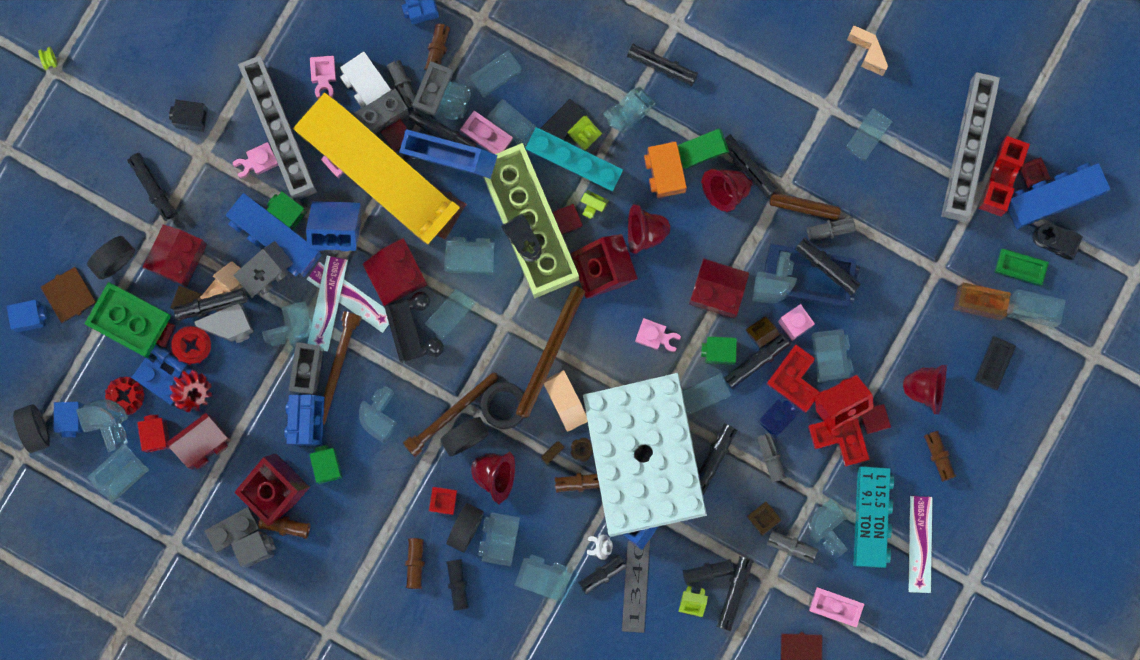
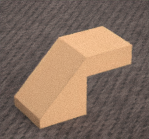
(874, 58)
(565, 401)

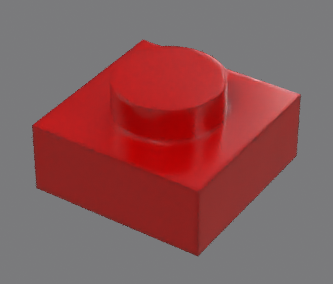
(443, 500)

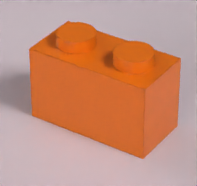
(665, 169)

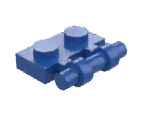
(155, 378)

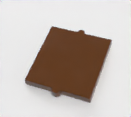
(68, 295)

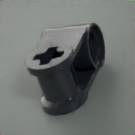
(521, 235)
(1061, 241)

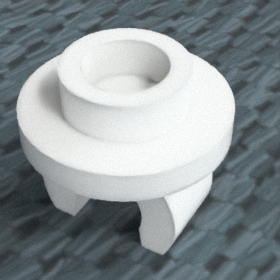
(603, 546)

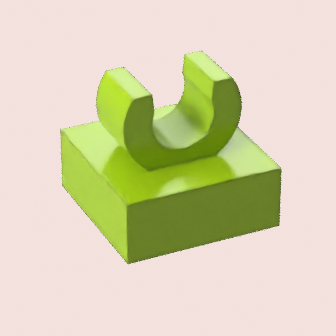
(584, 132)
(594, 202)
(693, 603)

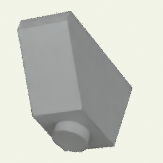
(228, 323)

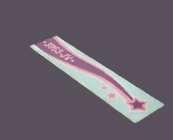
(355, 301)
(327, 302)
(920, 544)

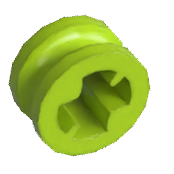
(47, 58)

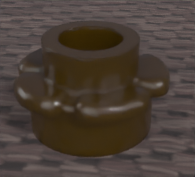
(577, 454)

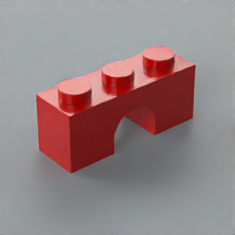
(1002, 176)

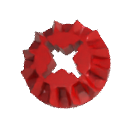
(188, 335)
(135, 396)

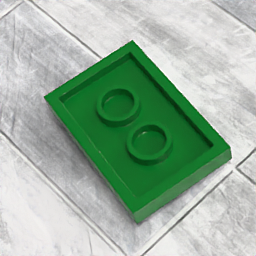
(127, 320)

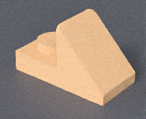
(223, 281)

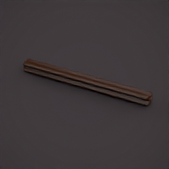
(550, 352)

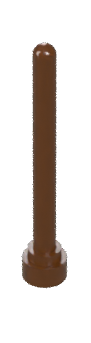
(350, 322)
(415, 443)

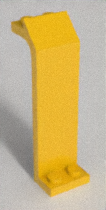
(376, 168)

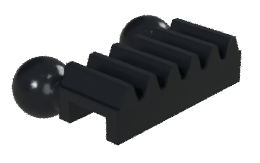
(405, 332)

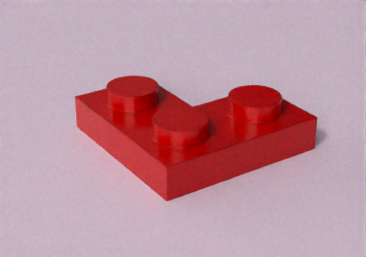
(789, 382)
(848, 438)

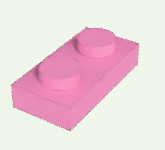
(486, 133)
(836, 607)

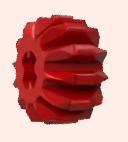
(196, 397)

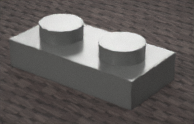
(432, 88)
(232, 529)

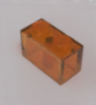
(982, 301)

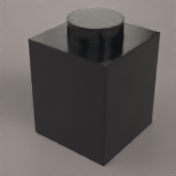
(188, 115)

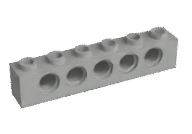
(277, 128)
(970, 147)

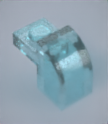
(629, 110)
(775, 287)
(297, 327)
(107, 417)
(373, 419)
(821, 526)

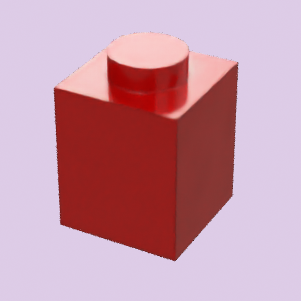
(153, 433)

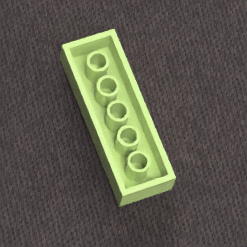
(518, 191)

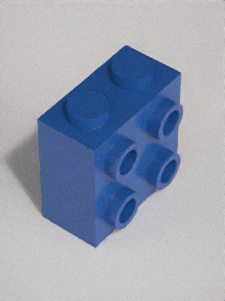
(333, 226)

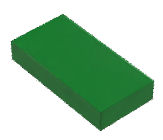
(702, 148)
(1021, 267)

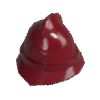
(725, 188)
(645, 229)
(927, 386)
(495, 474)

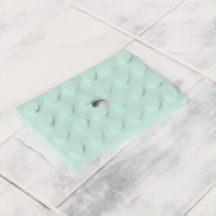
(649, 492)

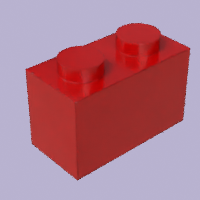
(844, 402)

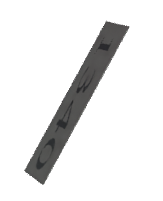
(635, 588)

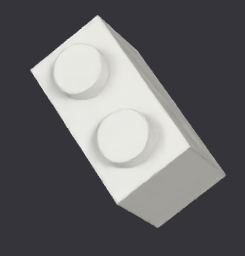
(364, 79)

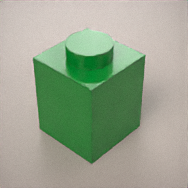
(286, 210)
(719, 350)
(325, 464)

